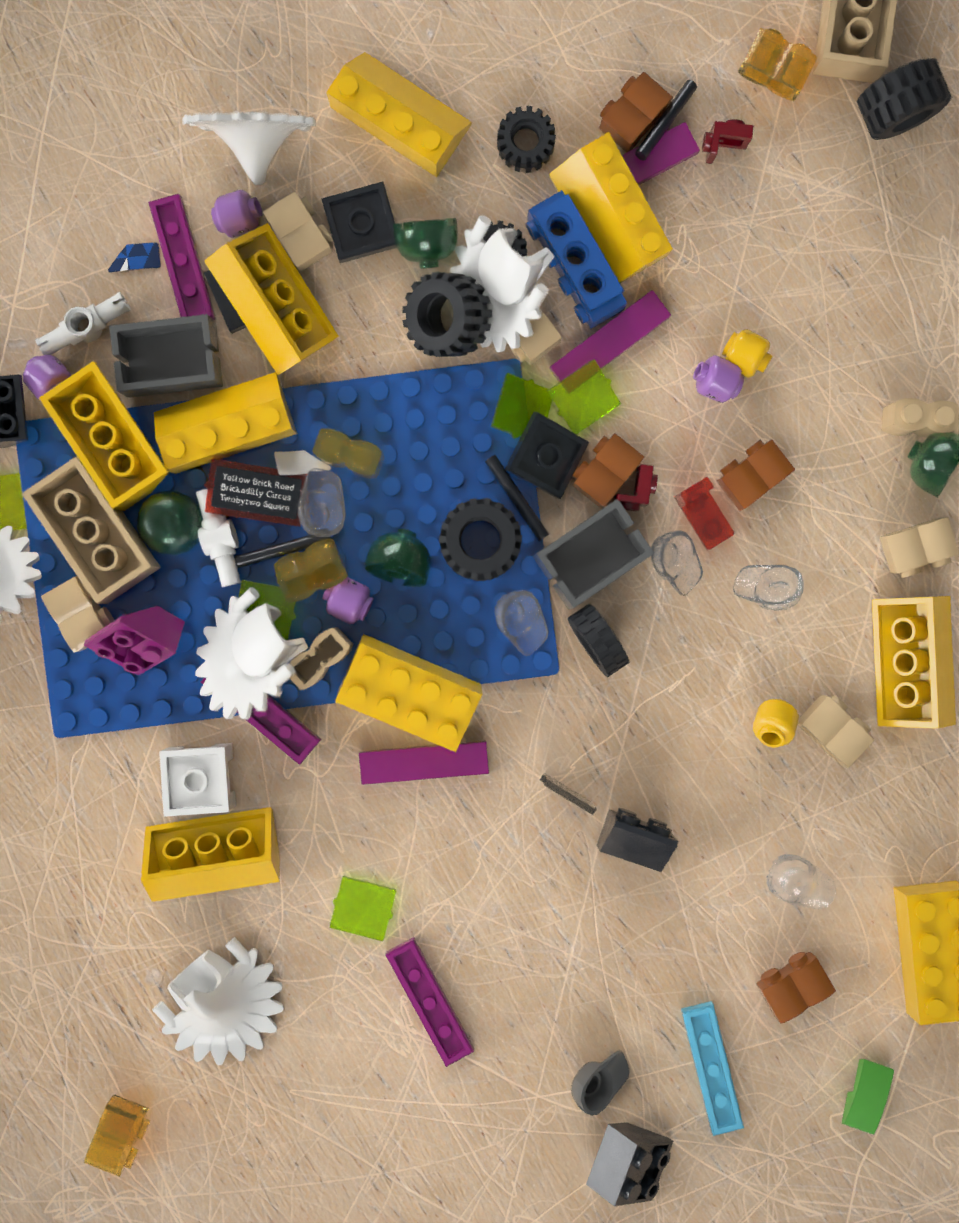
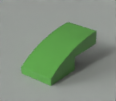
(869, 1096)

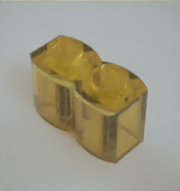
(777, 64)
(339, 451)
(306, 571)
(116, 1136)

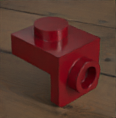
(727, 134)
(644, 485)

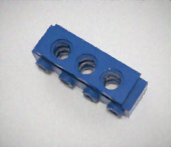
(561, 213)

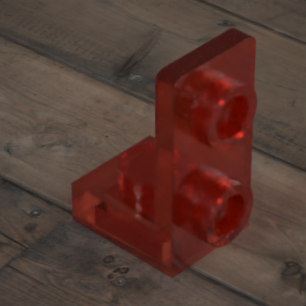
(704, 514)

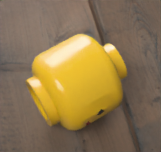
(748, 352)
(775, 723)

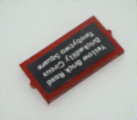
(253, 492)

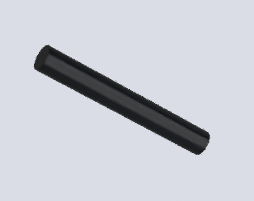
(666, 120)
(517, 497)
(276, 550)

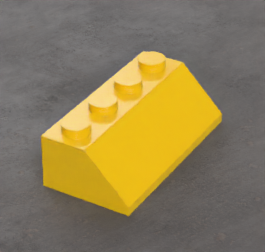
(397, 112)
(612, 207)
(271, 297)
(223, 423)
(105, 437)
(914, 662)
(210, 854)

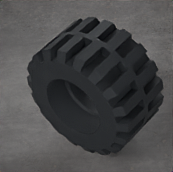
(904, 98)
(425, 309)
(486, 511)

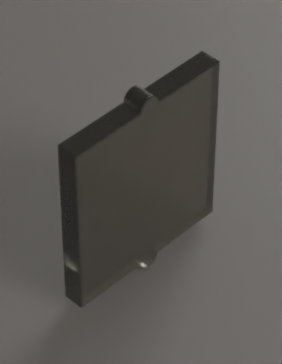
(568, 793)

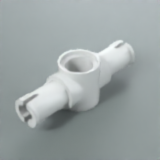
(68, 329)
(219, 541)

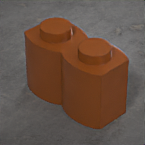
(635, 111)
(607, 471)
(755, 474)
(795, 986)

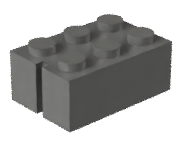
(166, 356)
(593, 555)

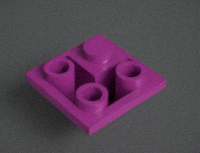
(138, 639)

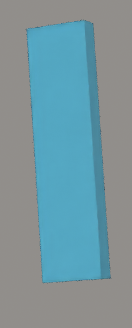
(712, 1068)

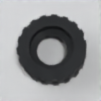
(598, 640)

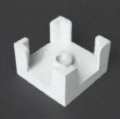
(196, 780)

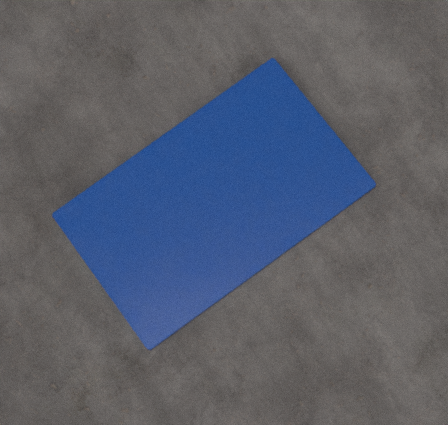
(435, 454)

